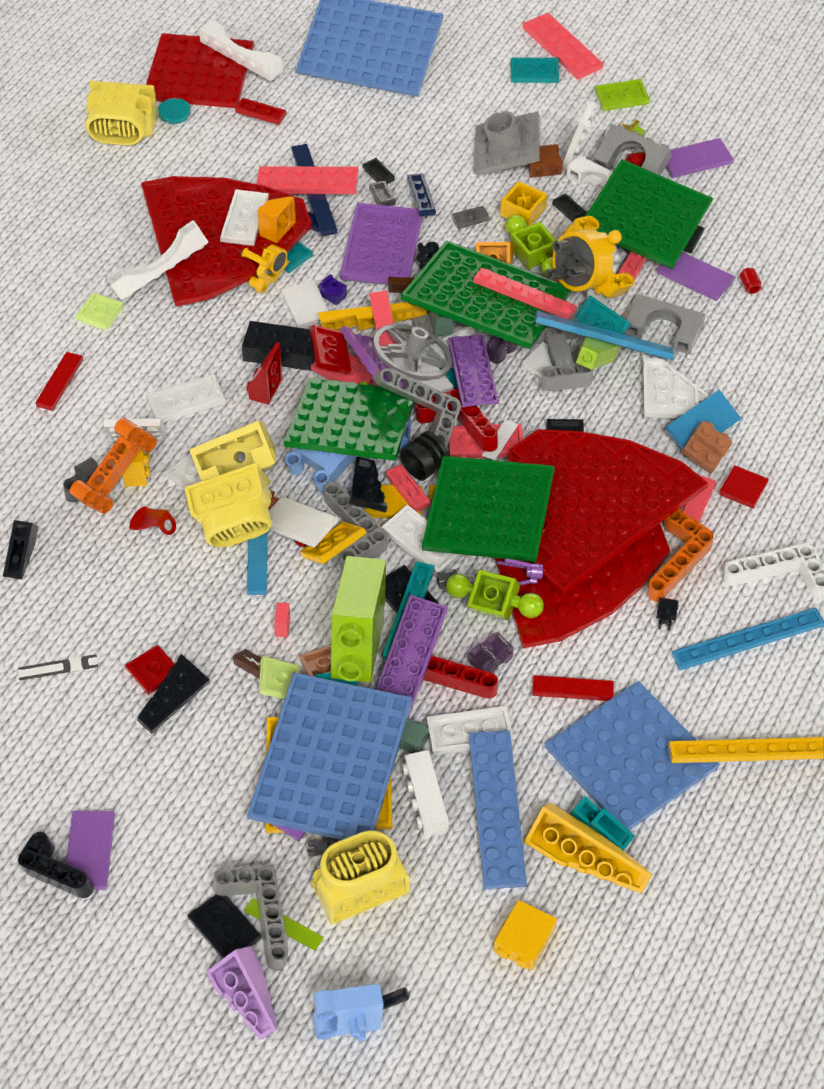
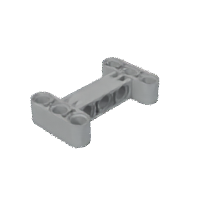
(563, 372)

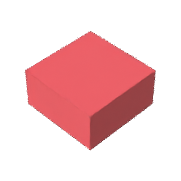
(282, 620)

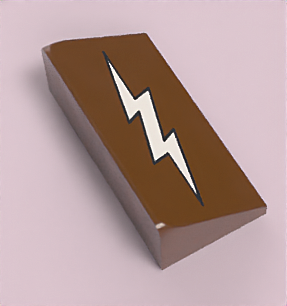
(248, 661)

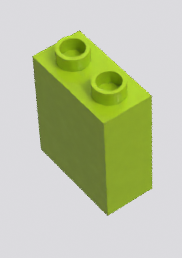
(358, 619)

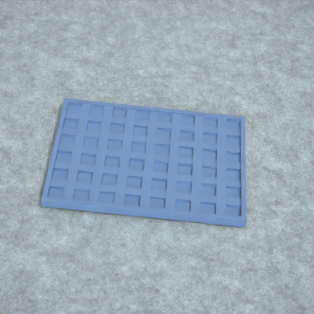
(370, 44)
(330, 758)

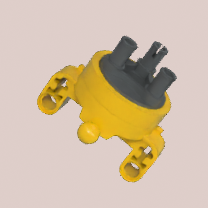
(586, 260)

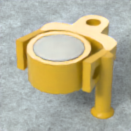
(274, 260)

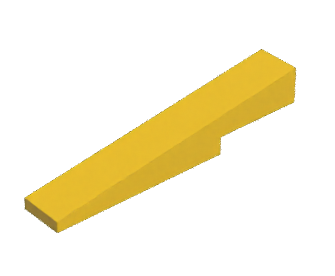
(363, 316)

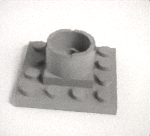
(507, 141)

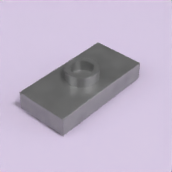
(382, 193)
(470, 217)

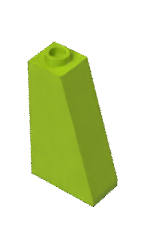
(597, 353)

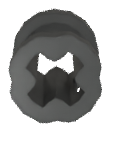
(442, 578)

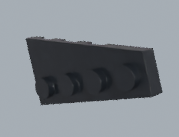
(366, 487)
(177, 689)

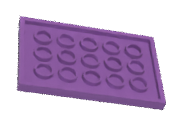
(381, 243)

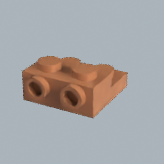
(707, 446)
(317, 661)

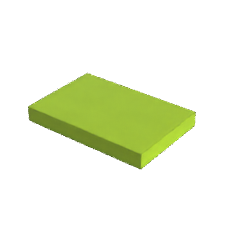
(622, 94)

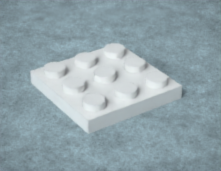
(153, 426)

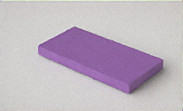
(698, 158)
(698, 276)
(91, 845)

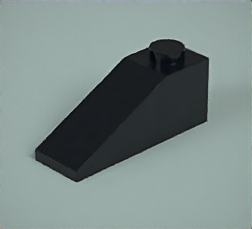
(20, 549)

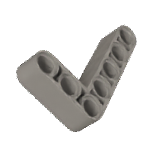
(424, 399)
(374, 540)
(266, 907)

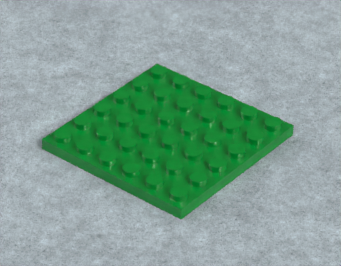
(649, 212)
(349, 419)
(489, 508)

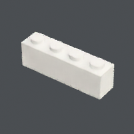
(426, 793)

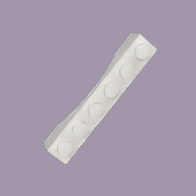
(263, 63)
(128, 280)

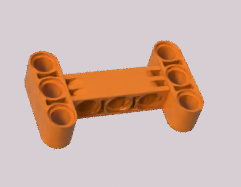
(96, 494)

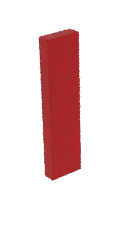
(59, 381)
(572, 688)

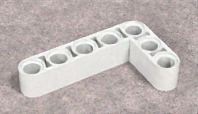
(778, 562)

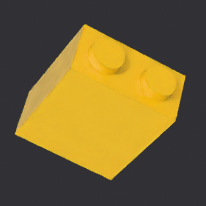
(525, 935)

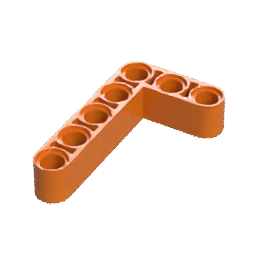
(694, 543)

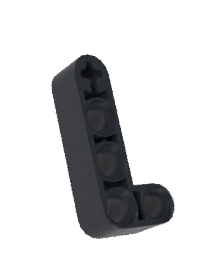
(38, 864)

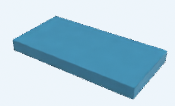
(712, 409)

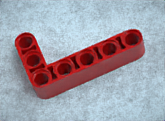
(470, 417)
(461, 677)

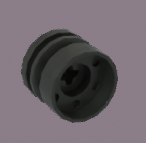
(423, 455)

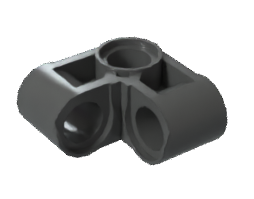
(83, 472)

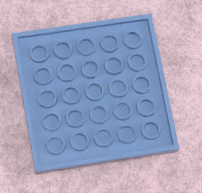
(624, 756)

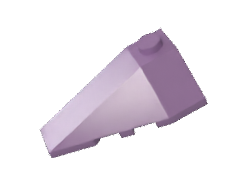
(243, 984)

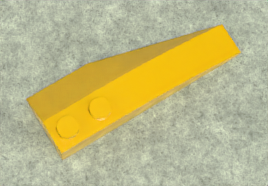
(584, 849)

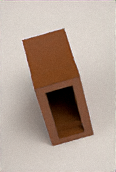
(549, 163)

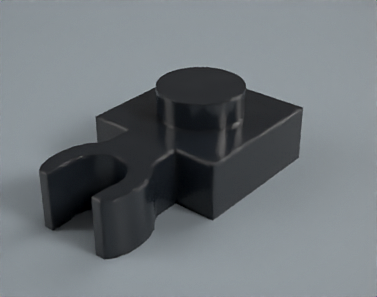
(667, 611)

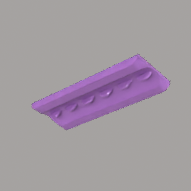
(364, 350)
(472, 370)
(412, 648)

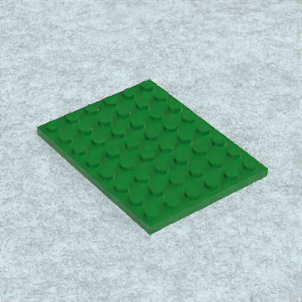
(449, 290)

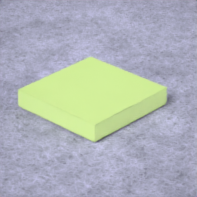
(99, 311)
(276, 677)

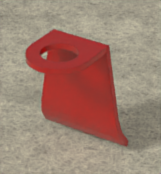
(148, 518)

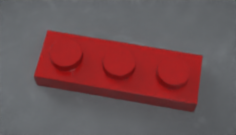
(260, 111)

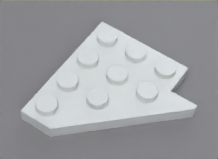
(667, 391)

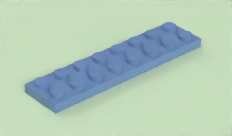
(497, 810)

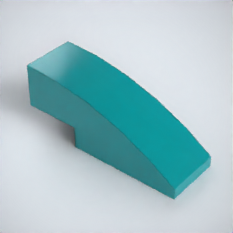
(602, 822)

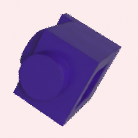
(333, 290)

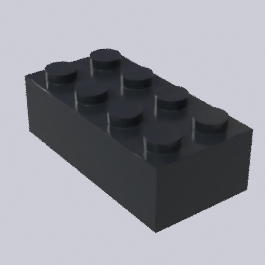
(294, 344)

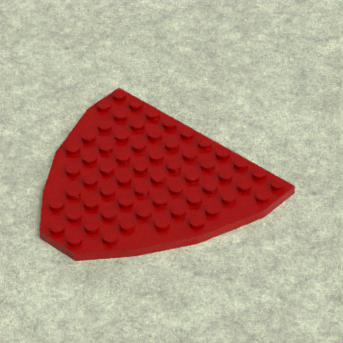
(219, 264)
(601, 498)
(592, 598)

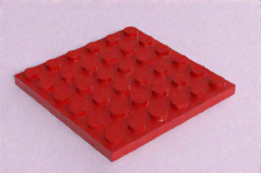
(196, 72)

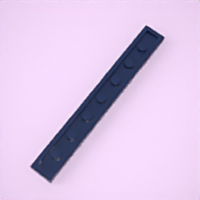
(318, 202)

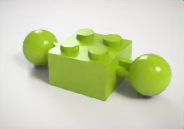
(531, 243)
(494, 595)

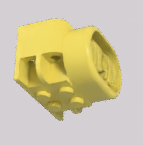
(120, 112)
(222, 453)
(232, 506)
(359, 875)

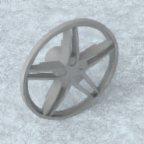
(414, 349)

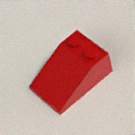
(266, 377)

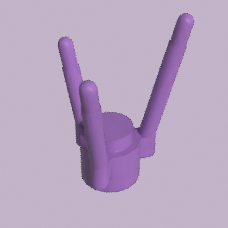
(533, 571)

